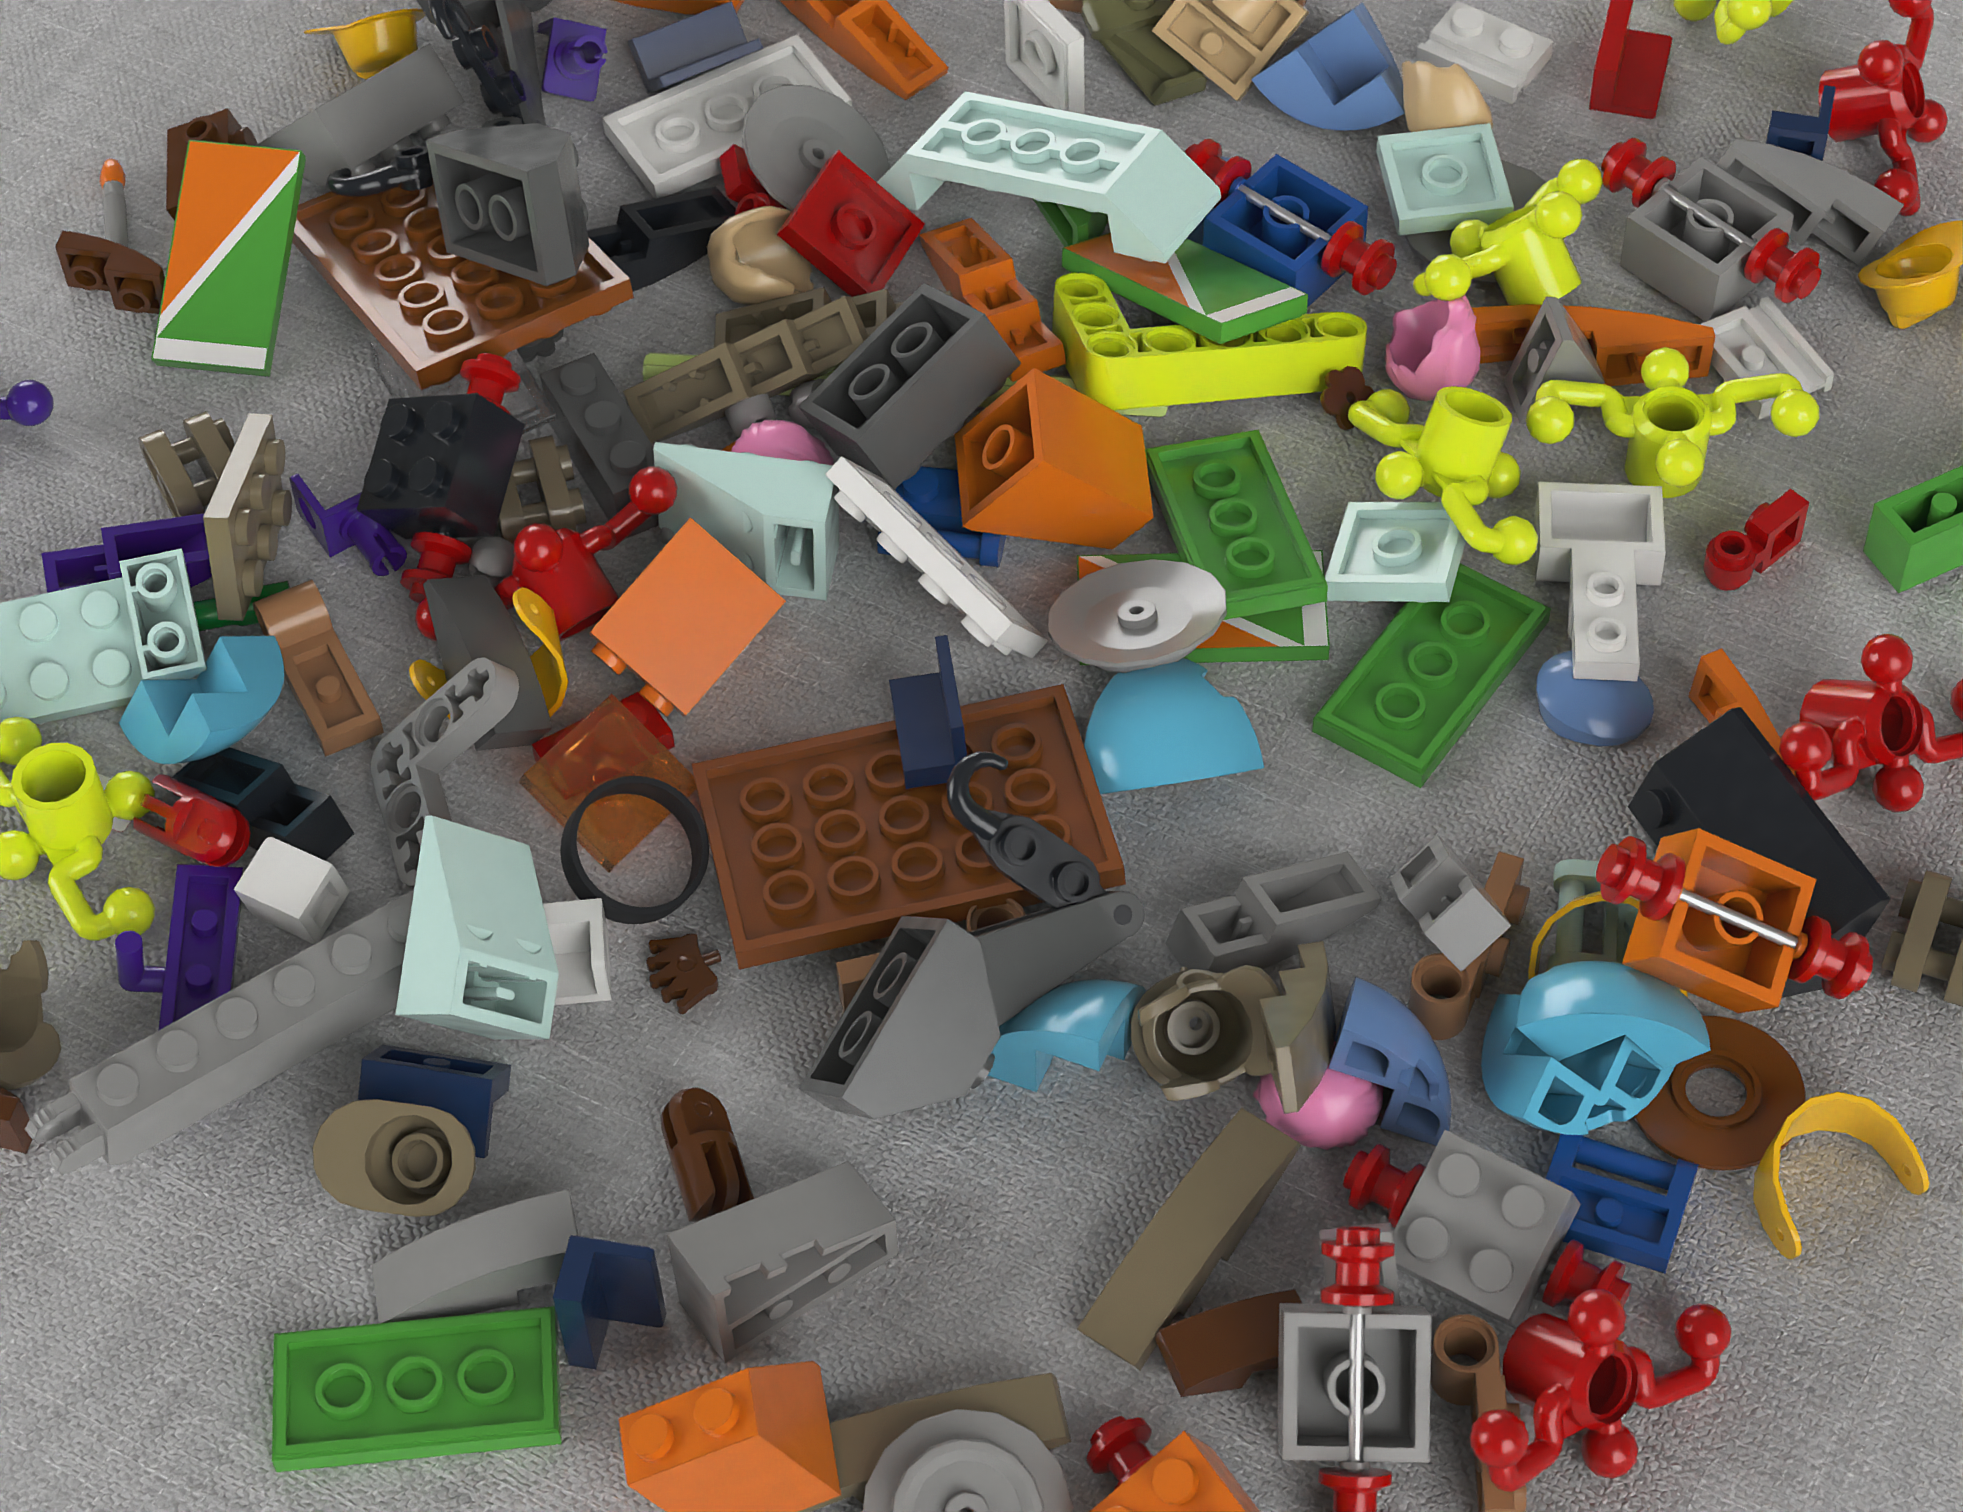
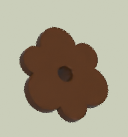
(1342, 391)

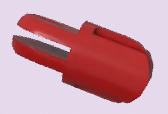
(196, 824)

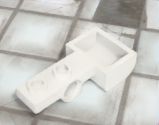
(1603, 545)

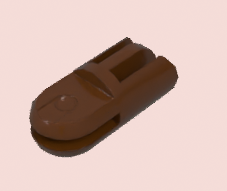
(704, 1154)

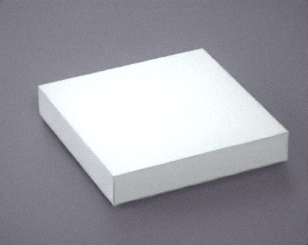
(1045, 53)

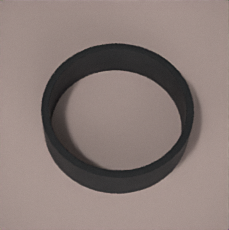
(673, 801)

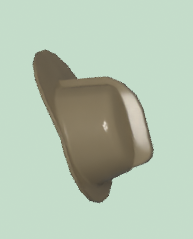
(394, 1158)

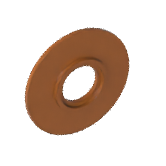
(1736, 1140)

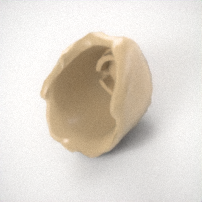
(1441, 97)
(753, 261)

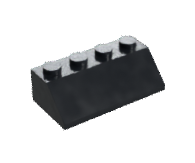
(1745, 793)

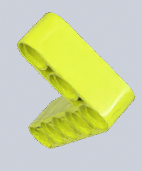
(1180, 366)

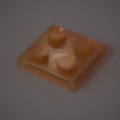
(599, 749)

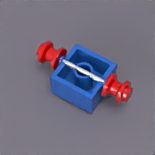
(1290, 225)

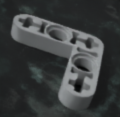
(411, 756)

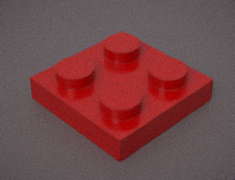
(851, 227)

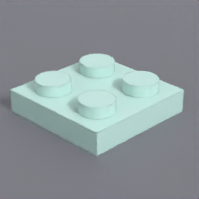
(1443, 178)
(1395, 553)

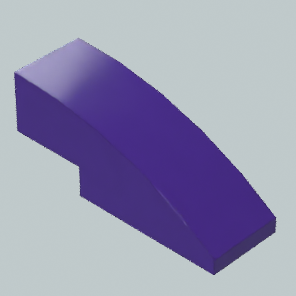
(101, 562)

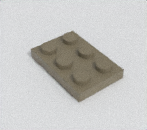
(246, 516)

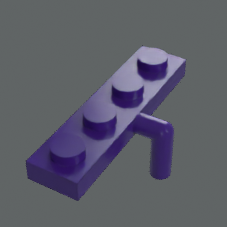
(199, 944)

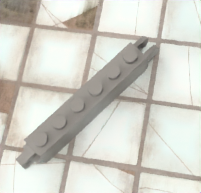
(230, 1044)

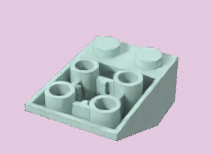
(762, 509)
(478, 937)

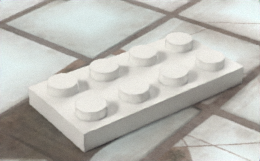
(685, 129)
(946, 571)

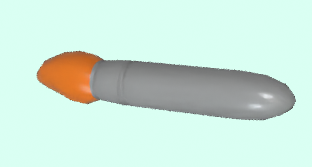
(114, 204)

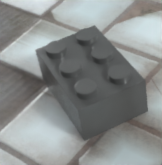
(910, 384)

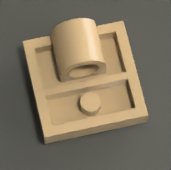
(1230, 37)

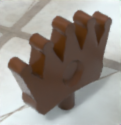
(682, 970)

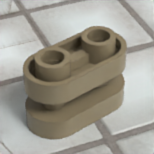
(207, 443)
(559, 507)
(1911, 953)

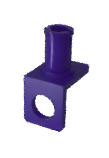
(572, 58)
(345, 527)

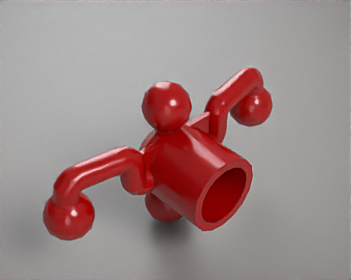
(1888, 100)
(562, 561)
(1868, 726)
(1588, 1379)

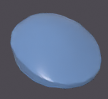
(1589, 708)

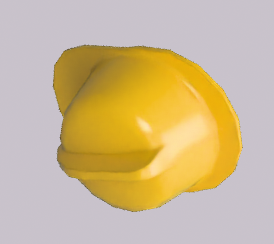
(376, 40)
(1918, 274)

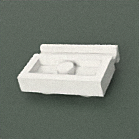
(1490, 50)
(1762, 344)

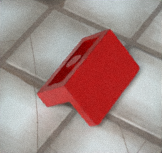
(1628, 66)

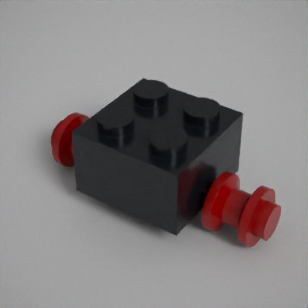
(444, 468)

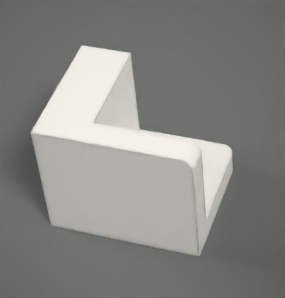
(292, 890)
(580, 950)

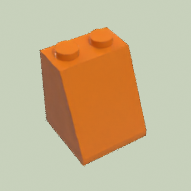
(1053, 467)
(684, 620)
(736, 1444)

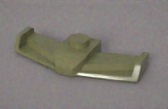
(1127, 35)

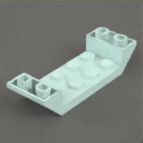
(1066, 159)
(98, 640)

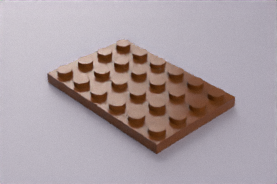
(431, 305)
(833, 849)

